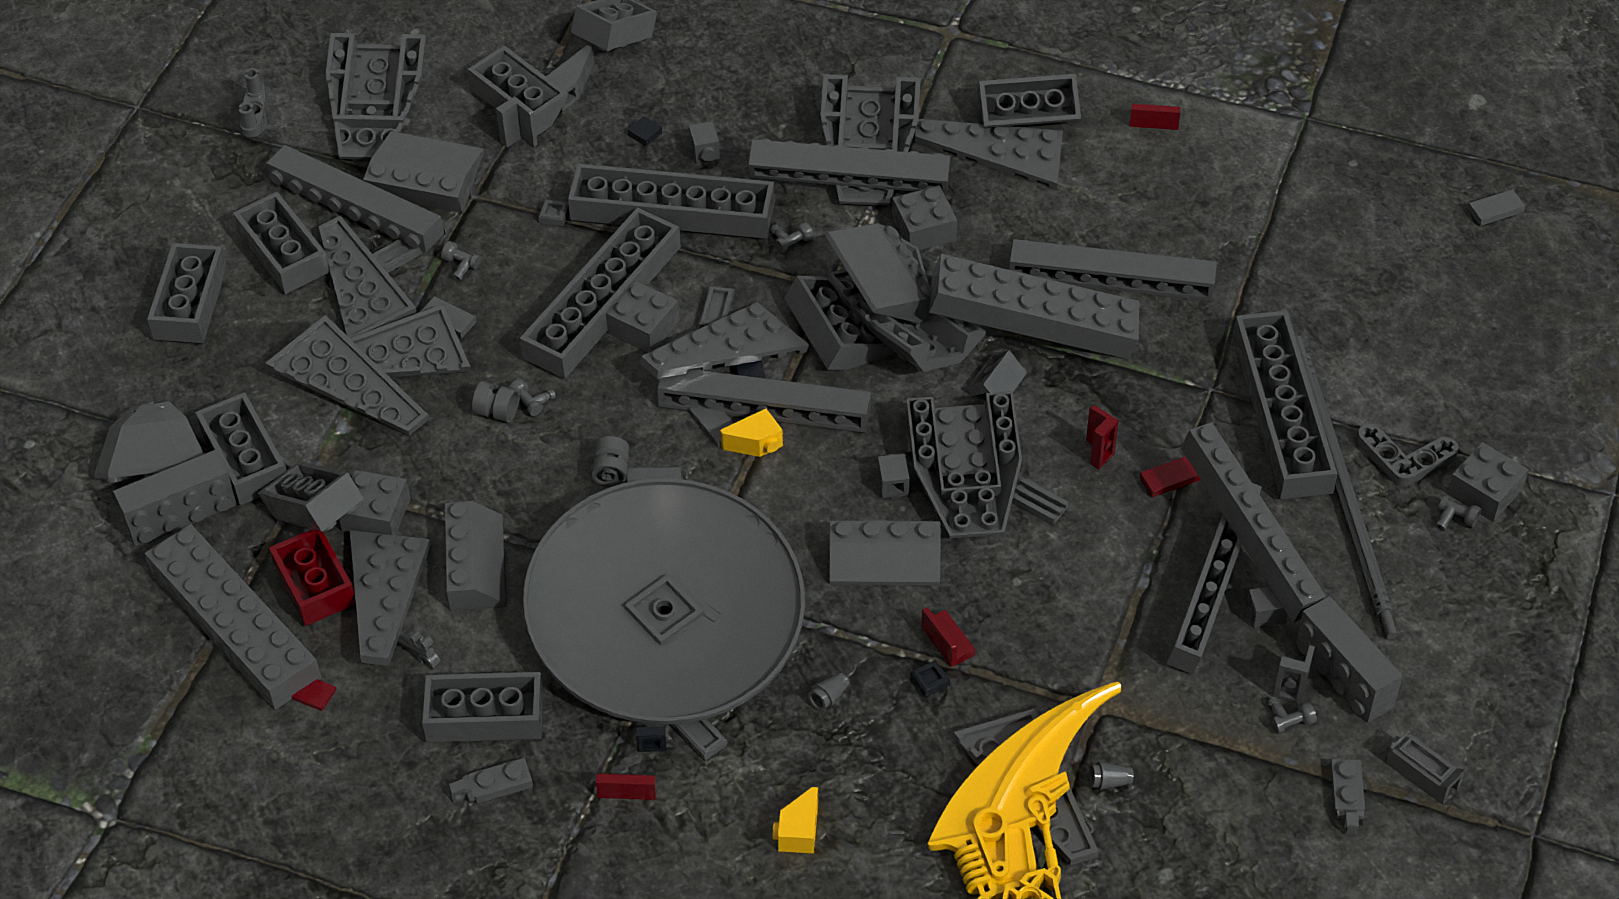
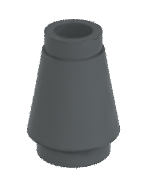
(828, 691)
(1108, 775)

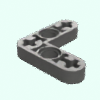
(1403, 462)

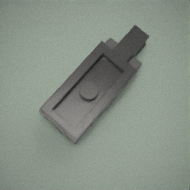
(492, 782)
(1348, 793)

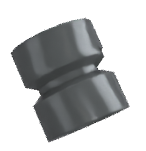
(491, 400)
(610, 461)

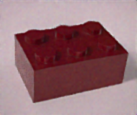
(312, 576)

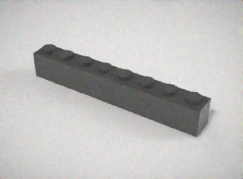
(848, 166)
(355, 198)
(1115, 269)
(783, 399)
(1252, 521)
(1206, 597)

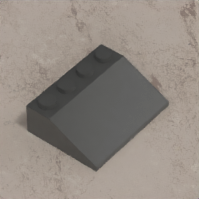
(425, 170)
(883, 271)
(831, 325)

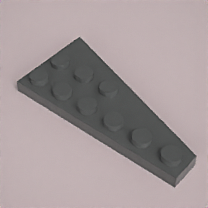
(1004, 148)
(728, 341)
(337, 368)
(1067, 826)

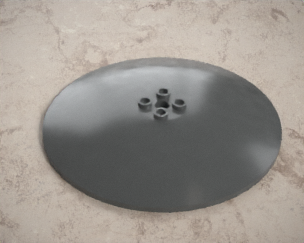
(653, 546)

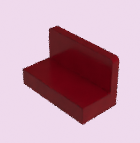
(1102, 435)
(946, 637)

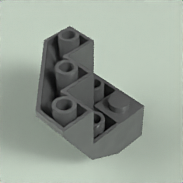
(147, 442)

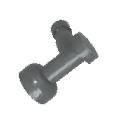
(784, 240)
(467, 260)
(533, 403)
(1450, 508)
(1282, 720)

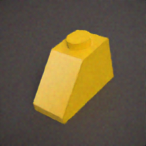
(753, 435)
(798, 824)

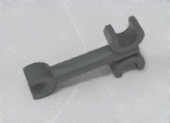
(422, 646)

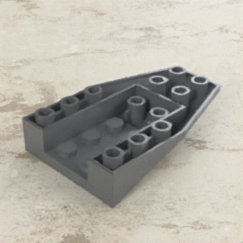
(967, 461)

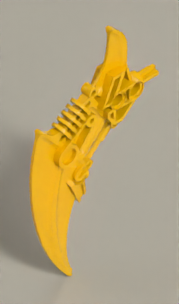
(1008, 795)

